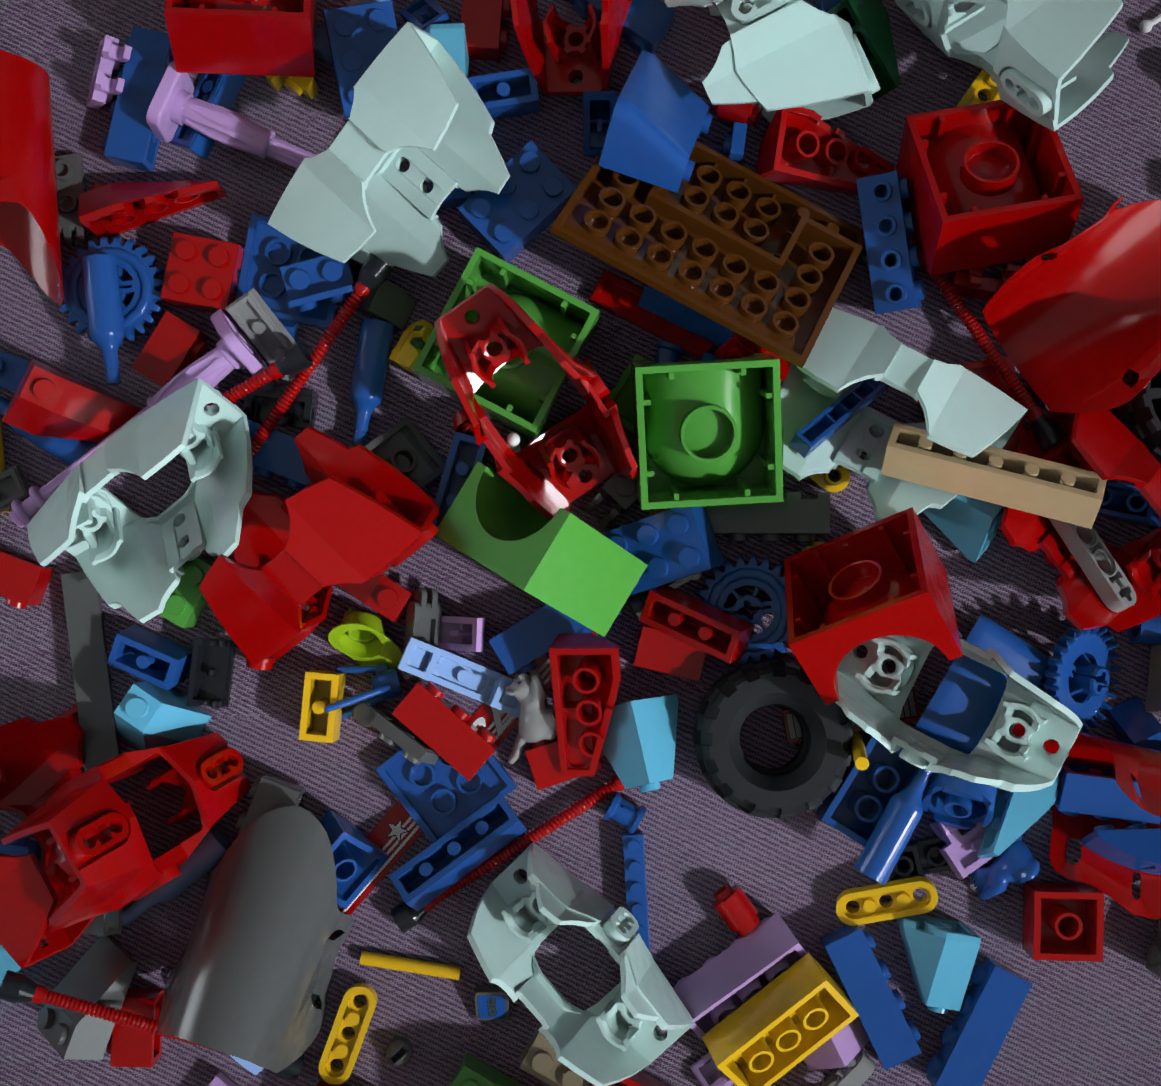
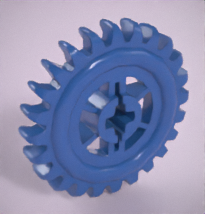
(143, 285)
(762, 578)
(1089, 658)

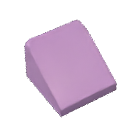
(708, 1073)

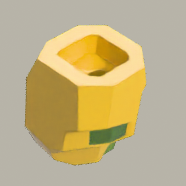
(411, 345)

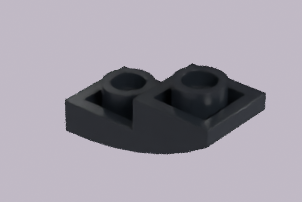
(920, 858)

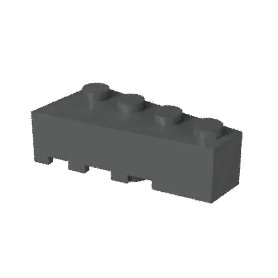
(796, 516)

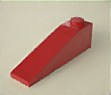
(814, 155)
(127, 206)
(65, 407)
(584, 694)

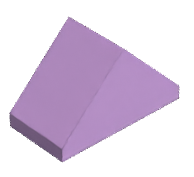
(462, 633)
(839, 1049)

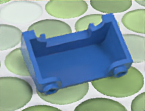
(655, 126)
(973, 691)

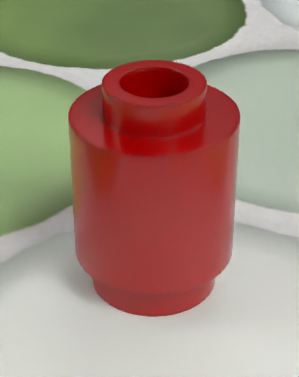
(741, 113)
(736, 909)

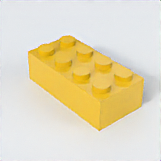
(780, 1025)

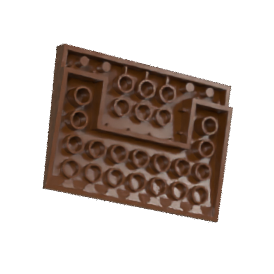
(721, 247)

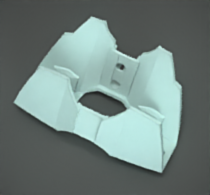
(1038, 52)
(787, 58)
(356, 193)
(956, 404)
(137, 558)
(1001, 759)
(620, 1030)

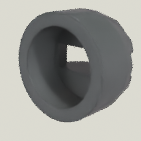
(394, 1046)

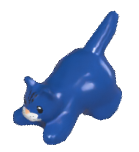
(1012, 866)

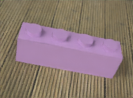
(738, 973)

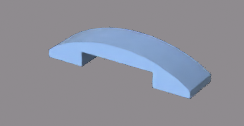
(458, 675)

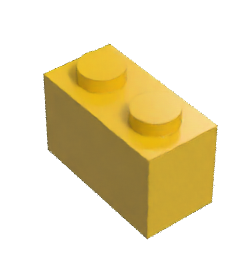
(320, 690)

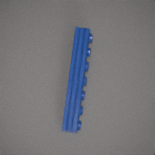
(836, 415)
(636, 881)

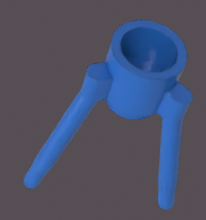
(385, 686)

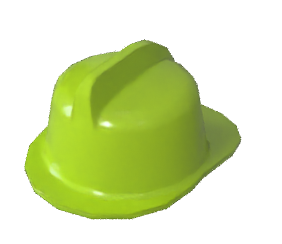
(364, 640)

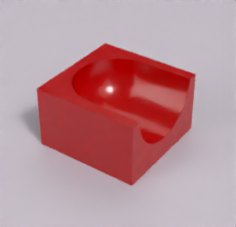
(243, 36)
(986, 186)
(866, 588)

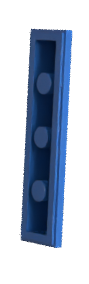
(215, 89)

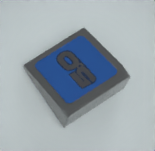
(491, 1003)

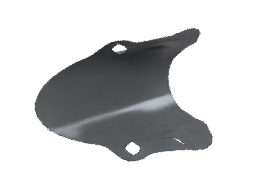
(261, 945)

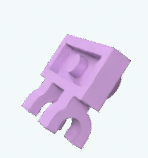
(108, 59)
(960, 848)

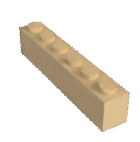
(996, 477)

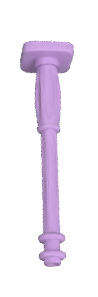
(176, 106)
(231, 352)

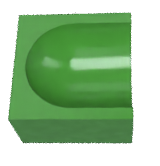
(522, 391)
(708, 432)
(552, 560)

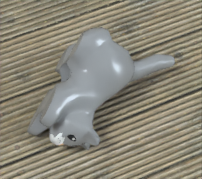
(536, 716)

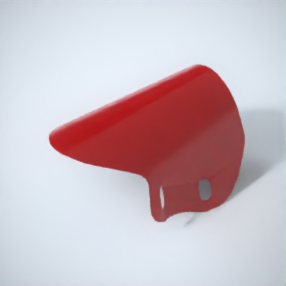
(29, 172)
(1087, 313)
(1092, 868)

